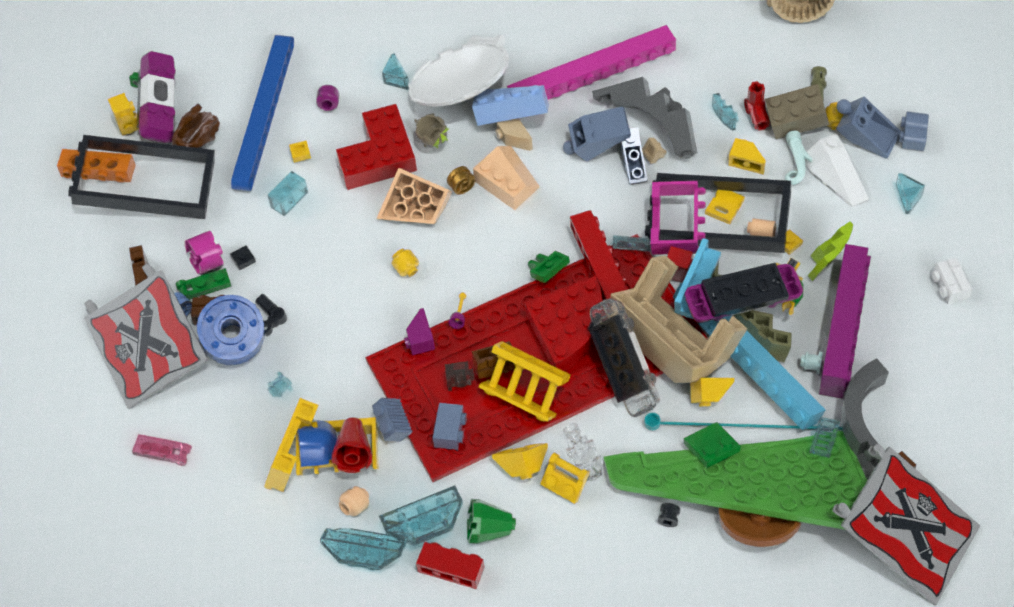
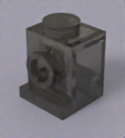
(458, 374)

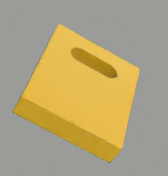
(727, 202)

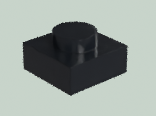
(243, 257)

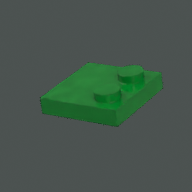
(712, 444)

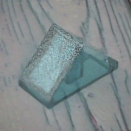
(394, 74)
(909, 191)

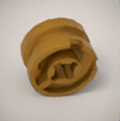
(461, 180)

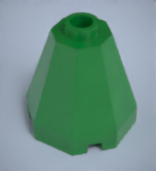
(488, 522)

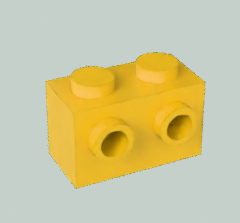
(123, 113)

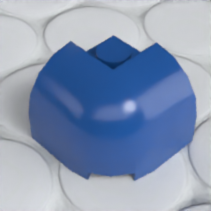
(316, 444)

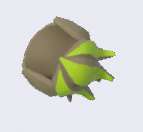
(431, 130)

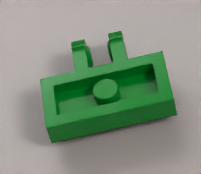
(547, 266)

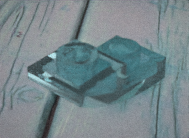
(724, 113)

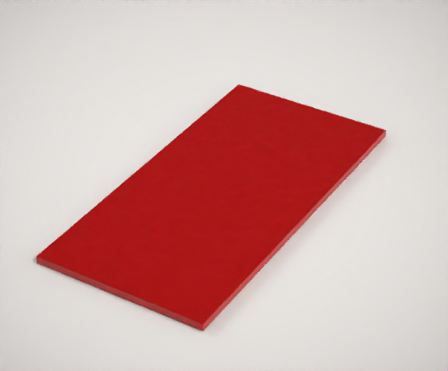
(491, 420)

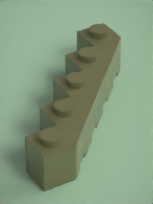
(761, 328)

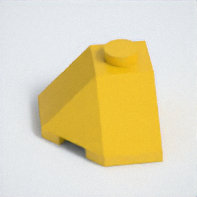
(522, 460)

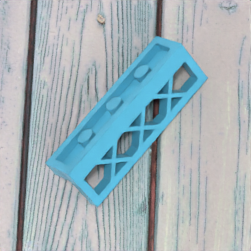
(700, 269)

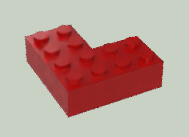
(381, 154)

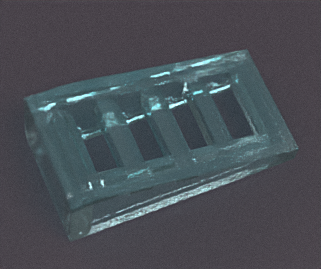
(828, 424)

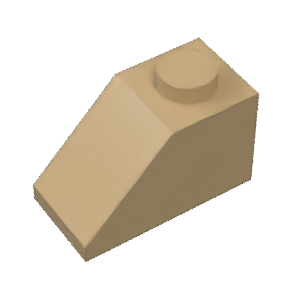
(514, 134)

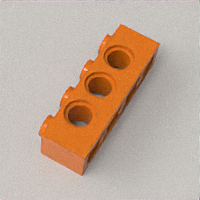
(98, 165)

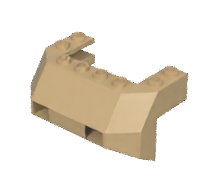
(667, 336)

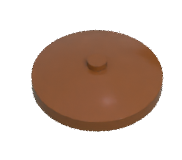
(757, 529)

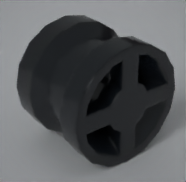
(669, 515)

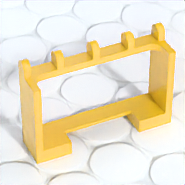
(370, 427)
(283, 461)

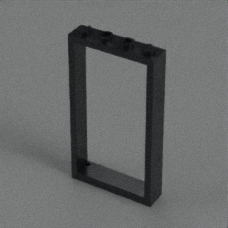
(142, 204)
(732, 241)

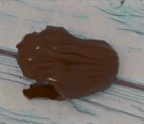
(196, 128)

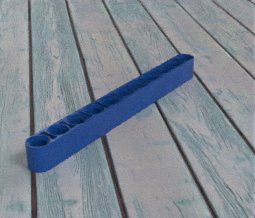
(262, 113)

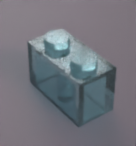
(287, 193)

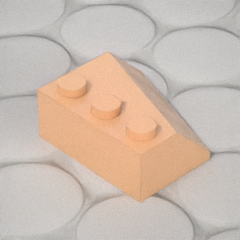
(505, 176)
(413, 199)

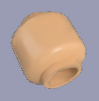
(354, 501)

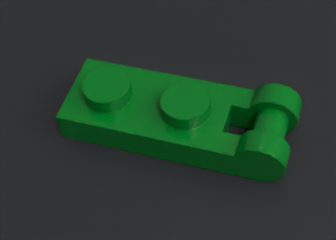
(204, 284)

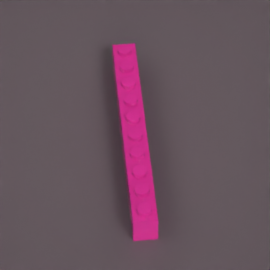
(603, 63)

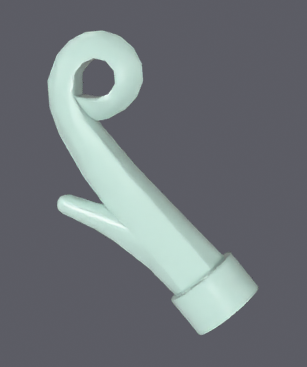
(794, 141)

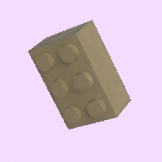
(797, 111)

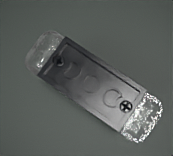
(623, 357)

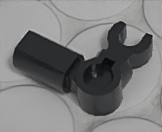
(276, 314)

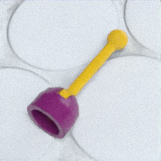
(459, 318)

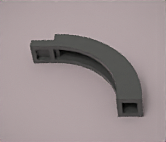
(853, 425)

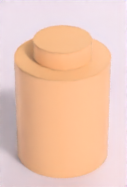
(761, 227)

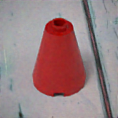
(353, 447)

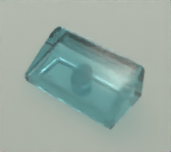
(631, 243)

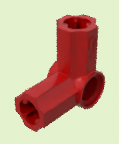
(756, 106)

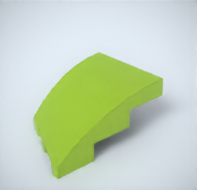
(827, 251)

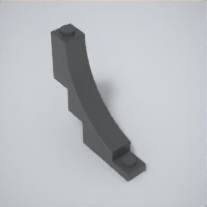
(637, 95)

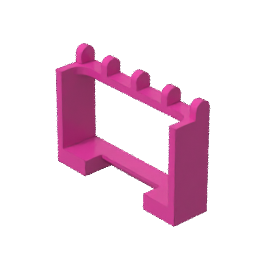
(675, 188)

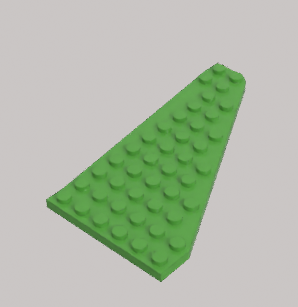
(761, 479)

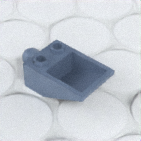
(867, 126)
(597, 133)

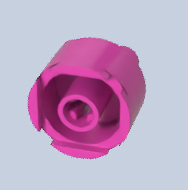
(204, 252)

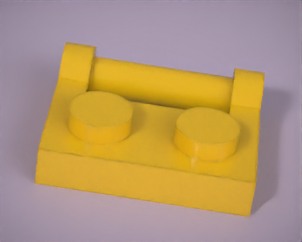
(562, 483)

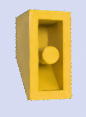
(746, 156)
(709, 390)

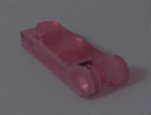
(161, 449)

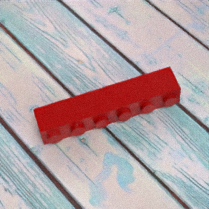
(597, 253)

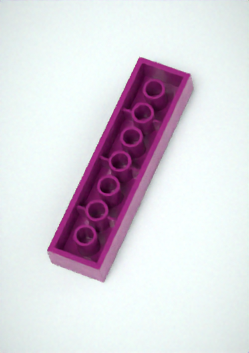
(845, 321)

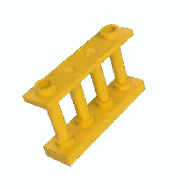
(538, 369)

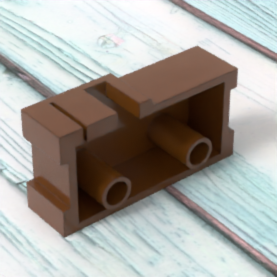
(138, 256)

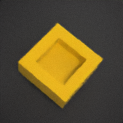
(300, 151)
(792, 242)

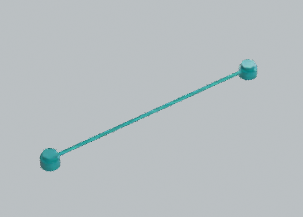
(652, 422)

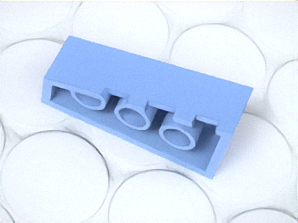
(509, 104)

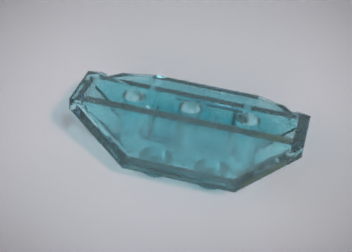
(424, 517)
(362, 547)

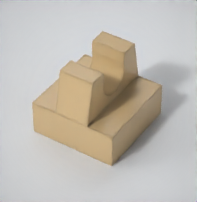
(653, 151)

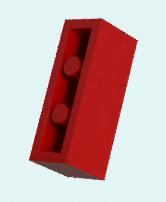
(450, 565)

